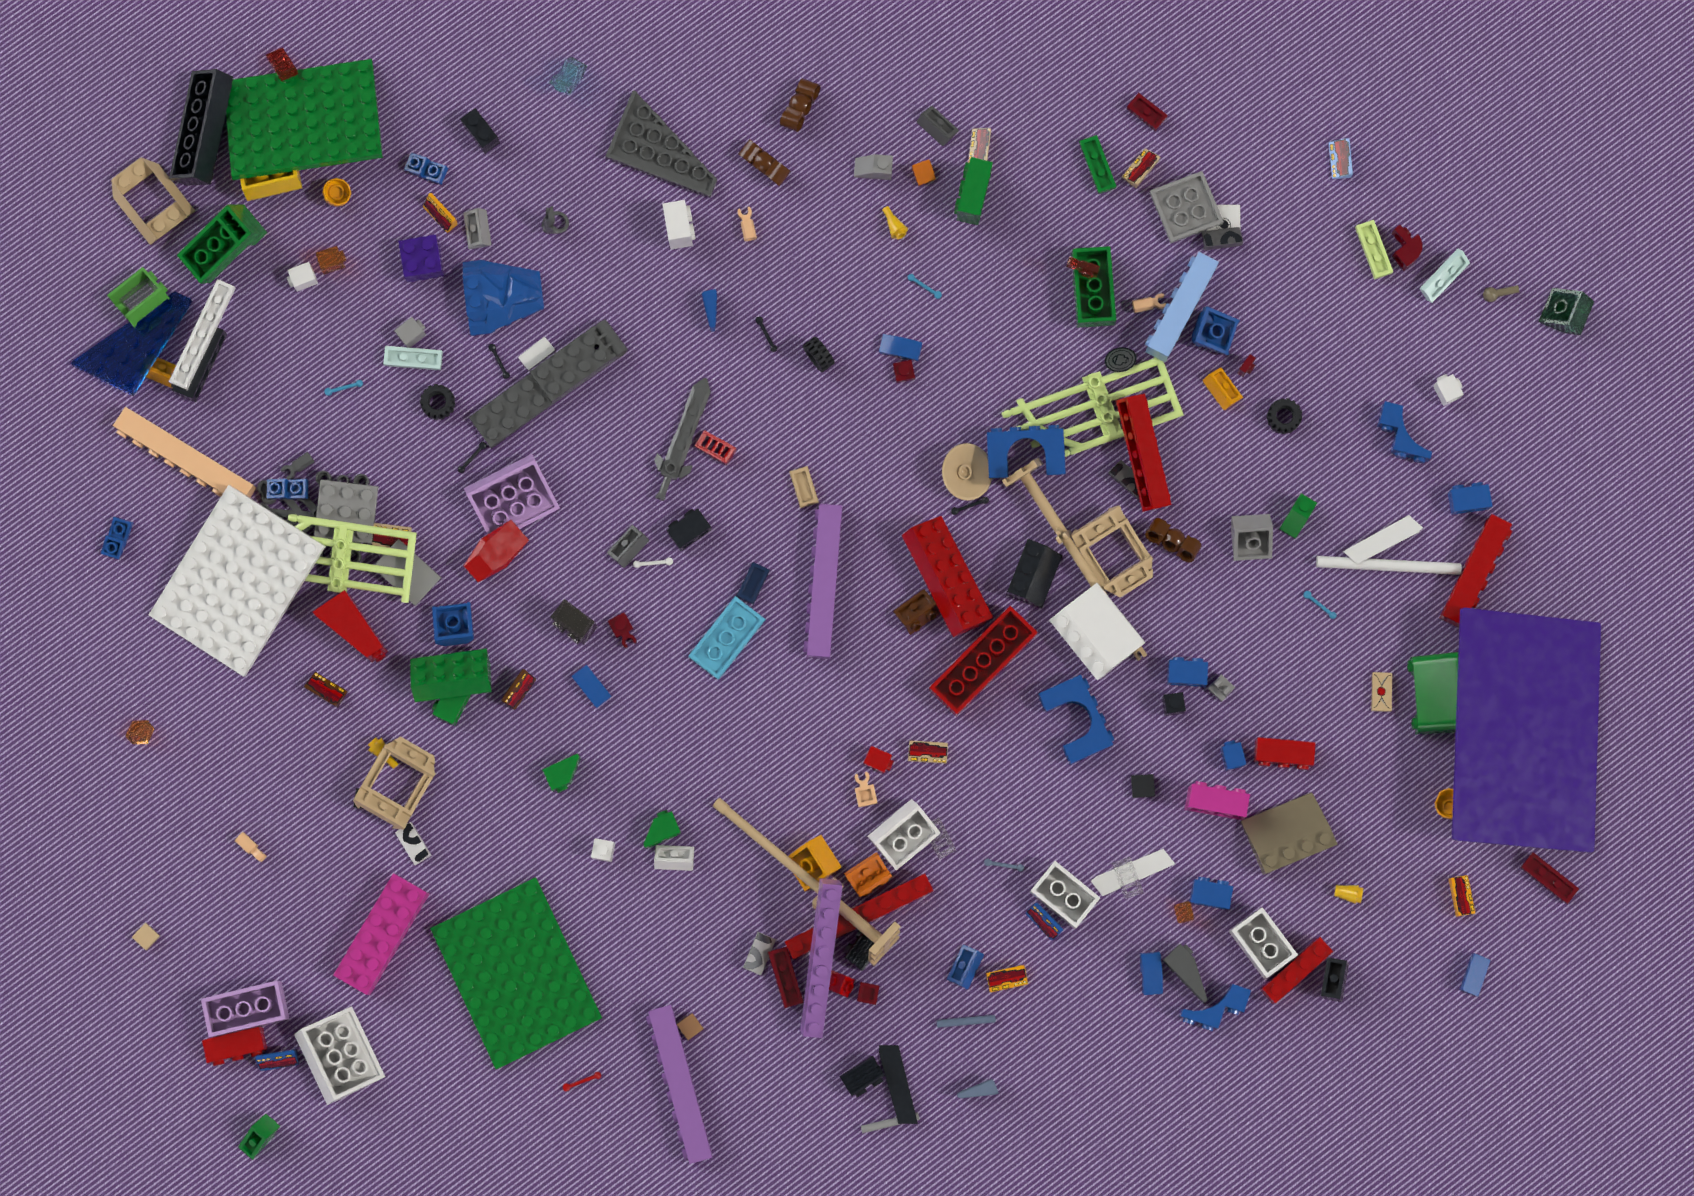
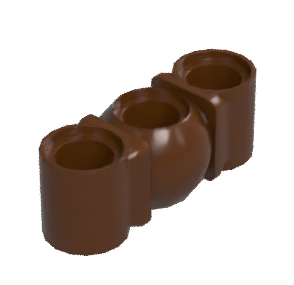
(800, 105)
(764, 162)
(1173, 540)

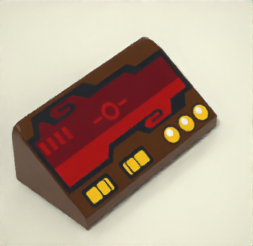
(326, 689)
(518, 689)

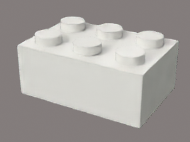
(1064, 895)
(1263, 943)

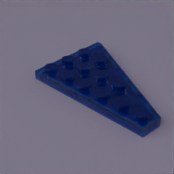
(130, 352)

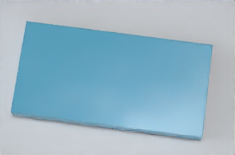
(726, 638)

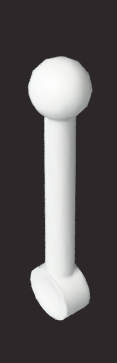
(669, 561)

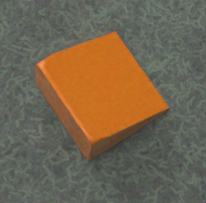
(923, 172)

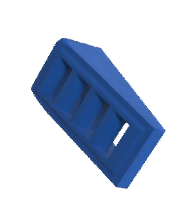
(710, 303)

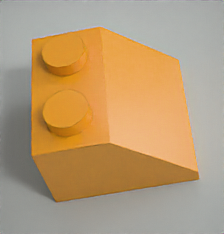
(815, 859)

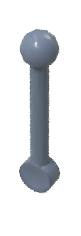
(988, 862)

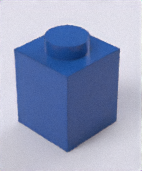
(1232, 755)

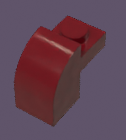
(1410, 248)

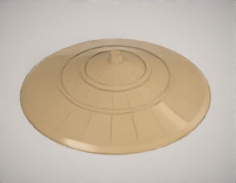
(966, 471)

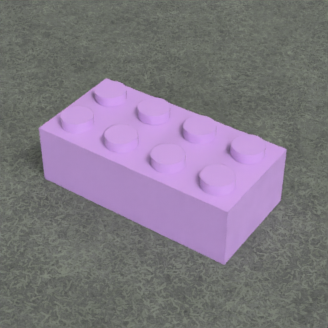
(245, 1009)

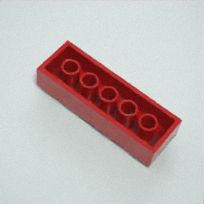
(947, 576)
(983, 661)

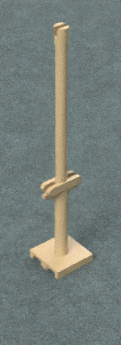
(1062, 533)
(882, 942)

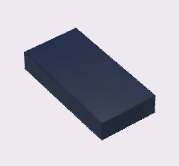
(753, 583)

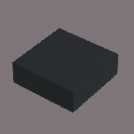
(1142, 786)

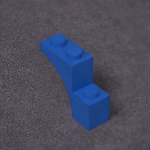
(1403, 445)
(1210, 1018)

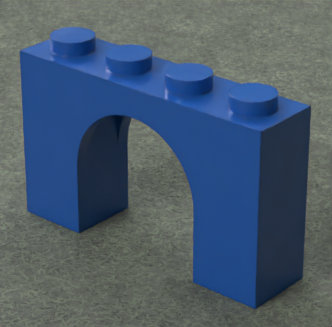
(1000, 443)
(1076, 692)

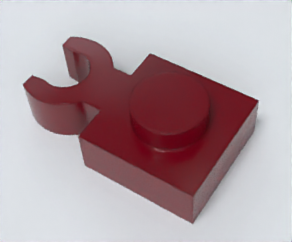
(621, 627)

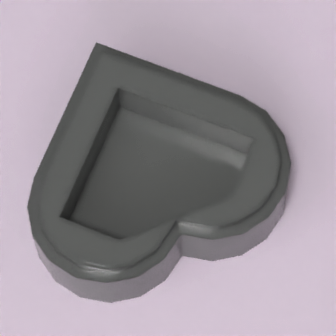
(262, 489)

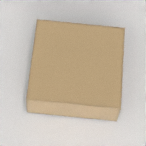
(146, 936)

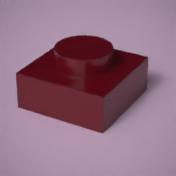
(1247, 366)
(904, 371)
(868, 993)

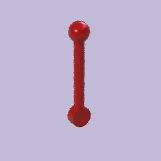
(566, 1087)

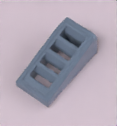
(983, 1089)

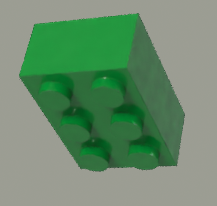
(973, 190)

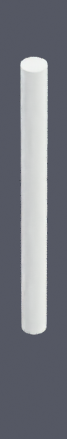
(1389, 565)

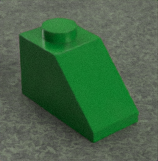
(1298, 516)
(450, 708)
(562, 773)
(662, 829)
(259, 1136)

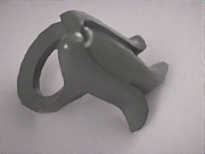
(549, 220)

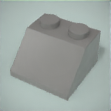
(1252, 537)

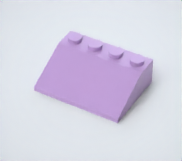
(512, 494)

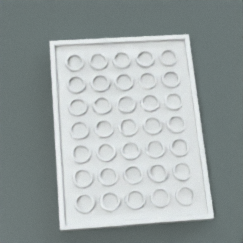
(236, 580)

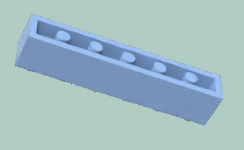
(1181, 307)

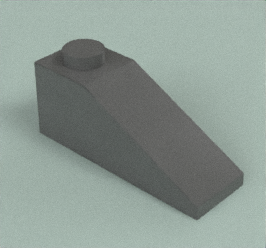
(1185, 968)

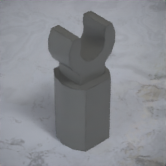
(298, 465)

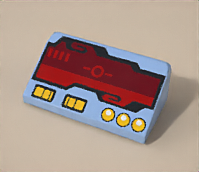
(1340, 159)

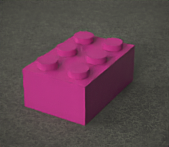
(1217, 801)

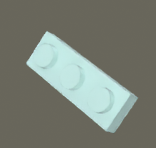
(1444, 275)
(413, 358)

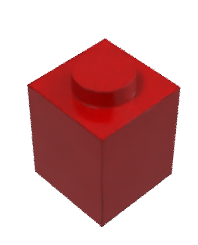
(878, 760)

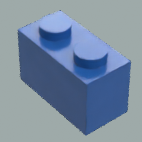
(1469, 499)
(1187, 673)
(1211, 894)

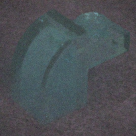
(569, 76)

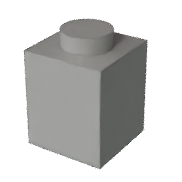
(410, 332)

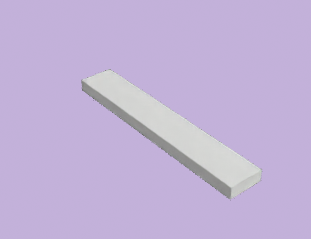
(202, 334)

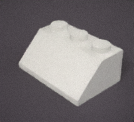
(904, 834)

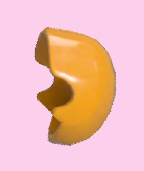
(336, 192)
(1444, 803)

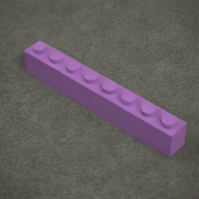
(824, 581)
(821, 958)
(680, 1084)

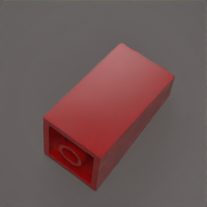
(349, 622)

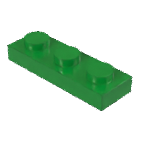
(1097, 164)

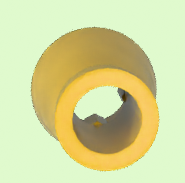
(1351, 893)

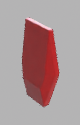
(495, 551)

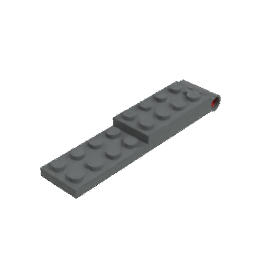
(549, 383)

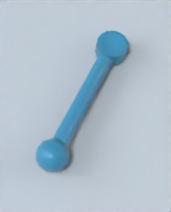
(937, 294)
(359, 383)
(1307, 594)

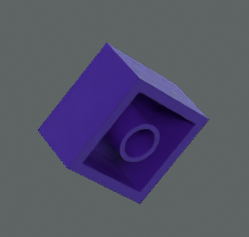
(421, 258)

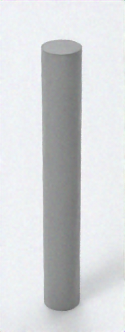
(881, 1124)

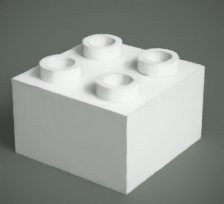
(677, 223)

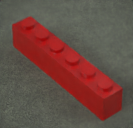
(1143, 452)
(1477, 568)

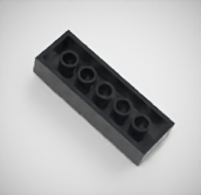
(201, 127)

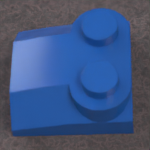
(1214, 330)
(453, 624)

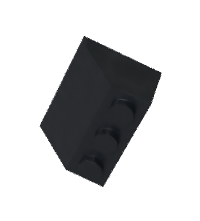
(1034, 573)

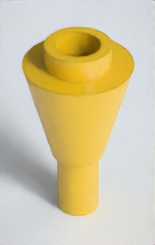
(896, 227)
(376, 747)

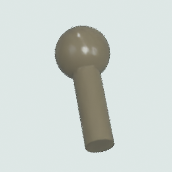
(1491, 294)

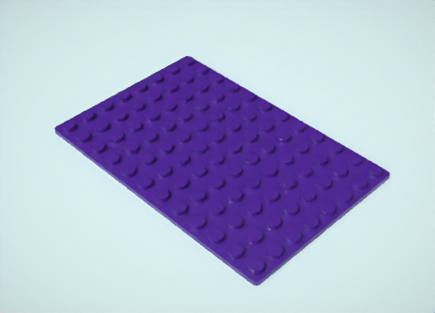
(1526, 731)

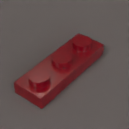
(1549, 878)
(785, 977)

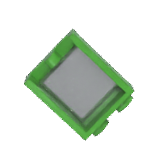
(138, 295)

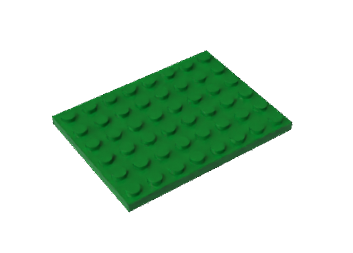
(305, 121)
(516, 973)

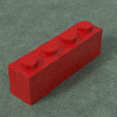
(1296, 970)

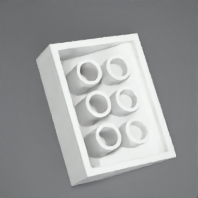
(1097, 631)
(339, 1055)

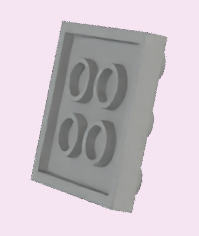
(1186, 207)
(347, 504)

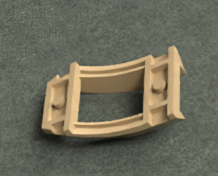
(165, 220)
(1101, 528)
(383, 806)

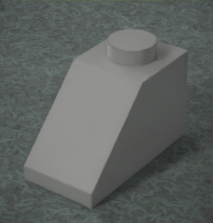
(874, 167)

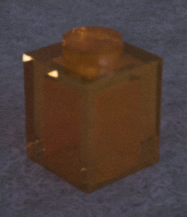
(331, 259)

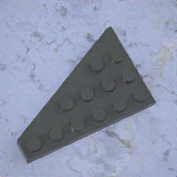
(652, 147)

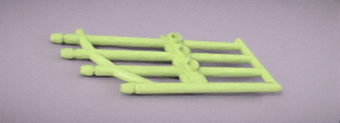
(1102, 406)
(343, 544)

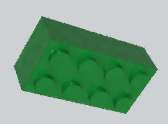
(1094, 295)
(450, 675)

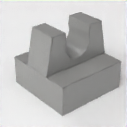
(1221, 688)

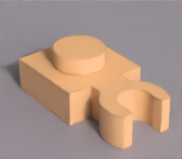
(865, 793)

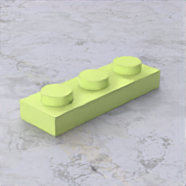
(1374, 249)

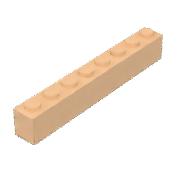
(179, 454)

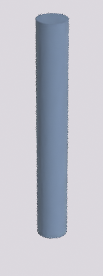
(966, 1021)

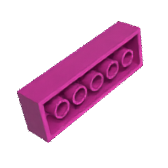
(381, 934)

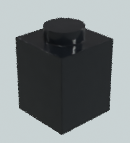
(1173, 704)

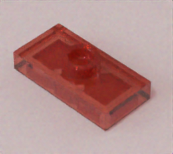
(282, 64)

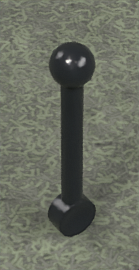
(759, 320)
(492, 348)
(482, 446)
(955, 511)

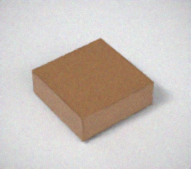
(690, 1026)

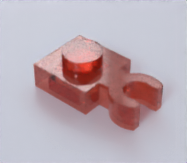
(1087, 269)

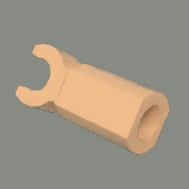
(747, 225)
(1147, 303)
(250, 846)

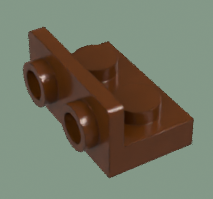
(917, 611)

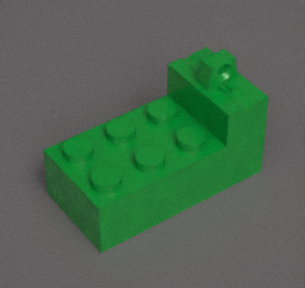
(221, 242)

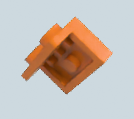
(868, 875)

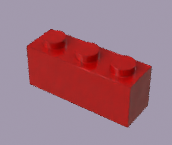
(1284, 753)
(235, 1046)

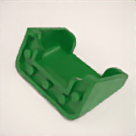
(1435, 692)

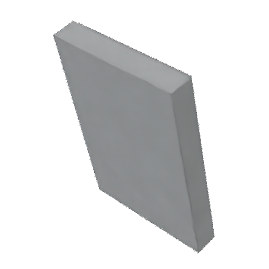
(422, 578)

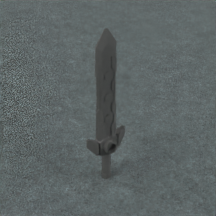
(682, 439)

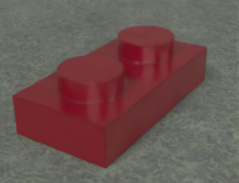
(1147, 112)

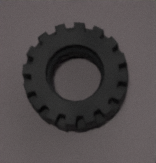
(818, 354)
(437, 390)
(1284, 404)

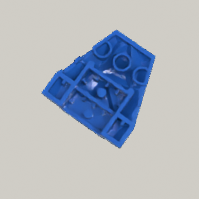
(499, 295)

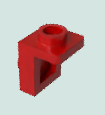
(841, 984)

